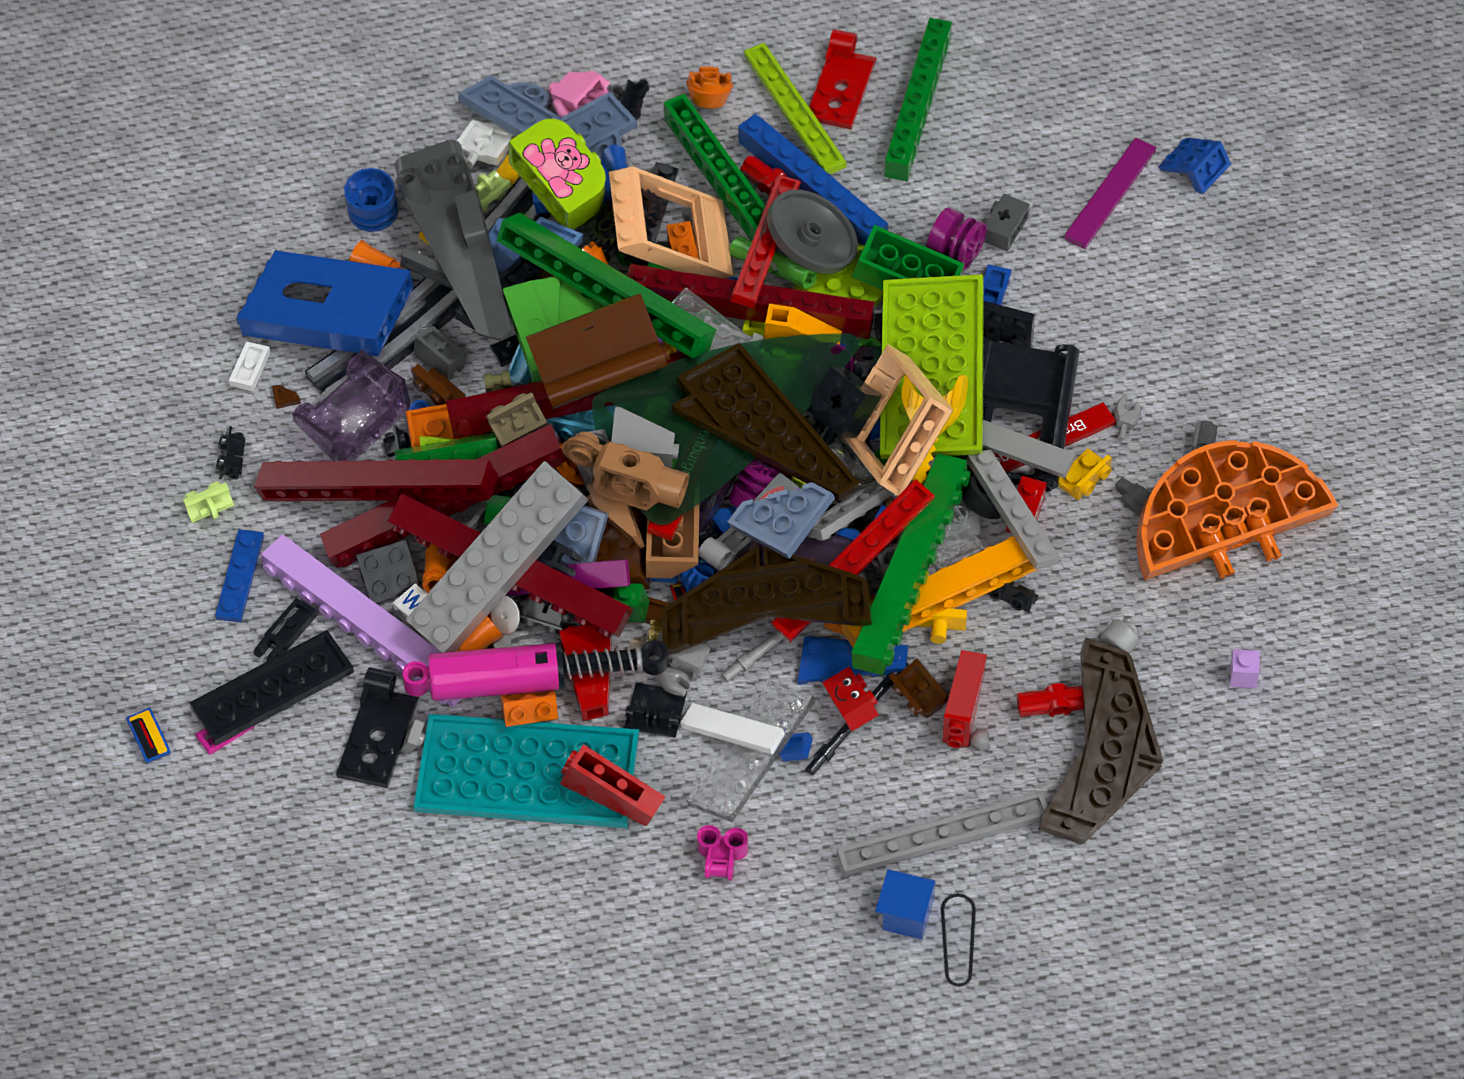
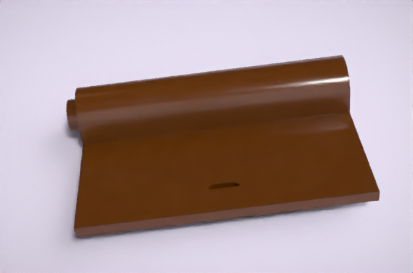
(594, 359)

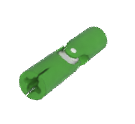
(780, 266)

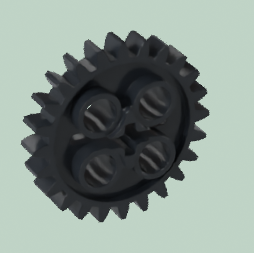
(603, 227)

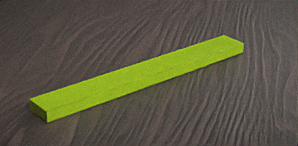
(795, 109)

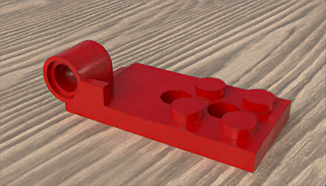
(846, 68)

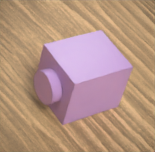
(1244, 668)

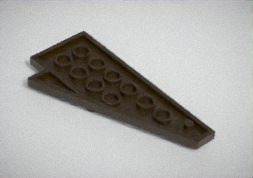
(746, 408)

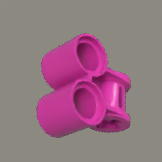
(721, 854)

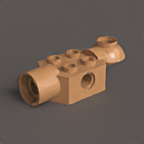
(627, 473)

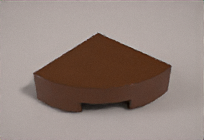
(284, 397)

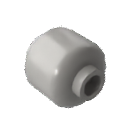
(1121, 635)

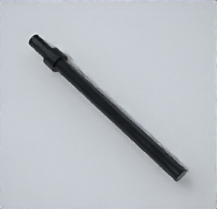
(827, 751)

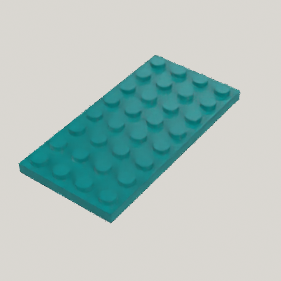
(515, 770)

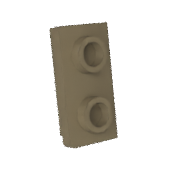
(516, 419)

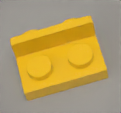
(1085, 474)

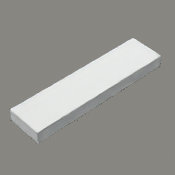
(732, 728)

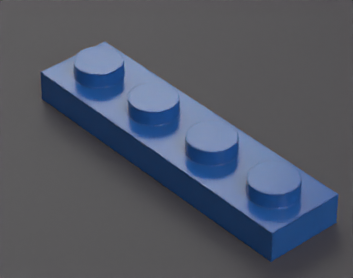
(239, 575)

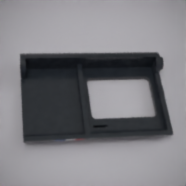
(1031, 383)

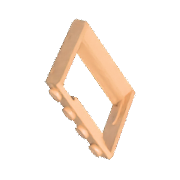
(707, 218)
(920, 432)

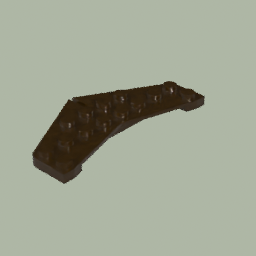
(750, 592)
(1115, 751)

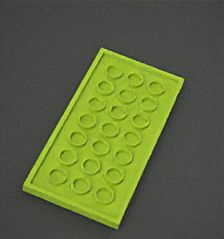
(942, 332)

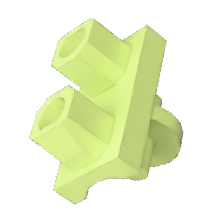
(491, 188)
(208, 502)

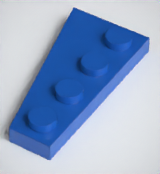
(829, 656)

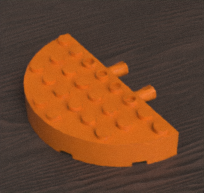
(1226, 500)

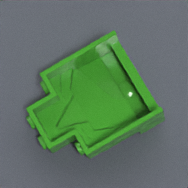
(541, 305)

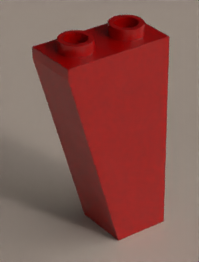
(590, 692)
(964, 699)
(610, 785)

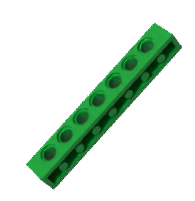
(918, 99)
(714, 163)

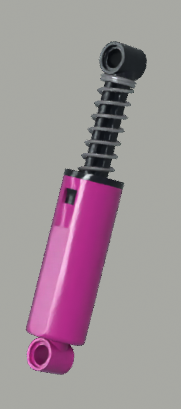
(522, 669)

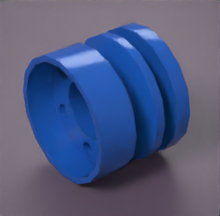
(371, 200)

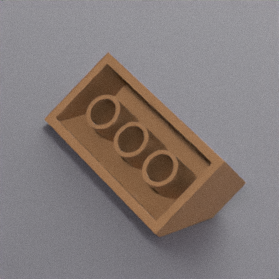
(674, 557)

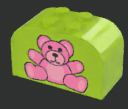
(559, 171)

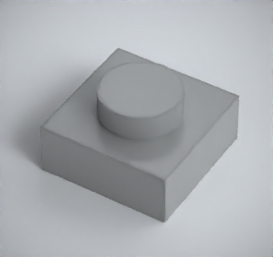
(414, 737)

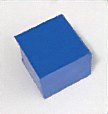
(906, 903)

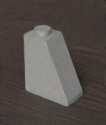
(644, 436)

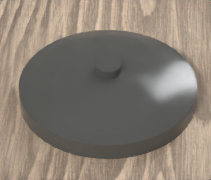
(812, 231)

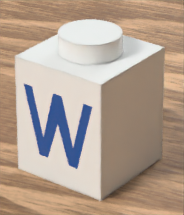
(408, 602)

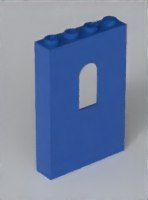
(354, 316)

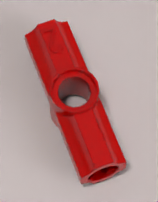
(760, 173)
(1052, 700)

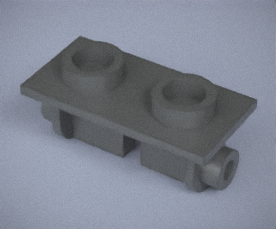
(534, 613)

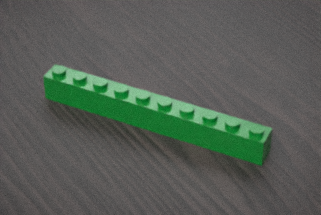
(603, 282)
(910, 567)

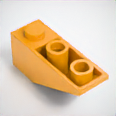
(789, 321)

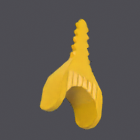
(912, 401)

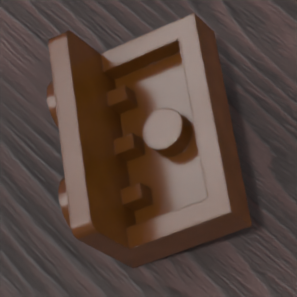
(435, 385)
(920, 689)

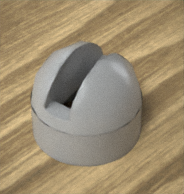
(883, 710)
(979, 739)

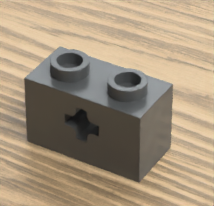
(1006, 221)

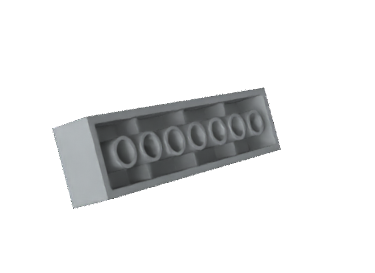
(497, 559)

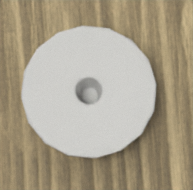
(505, 615)

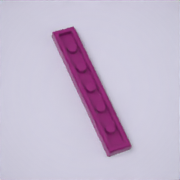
(1110, 193)
(597, 574)

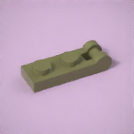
(497, 382)

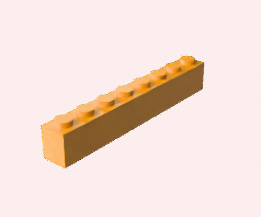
(964, 582)

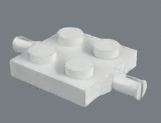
(484, 142)

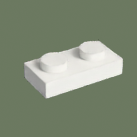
(249, 366)

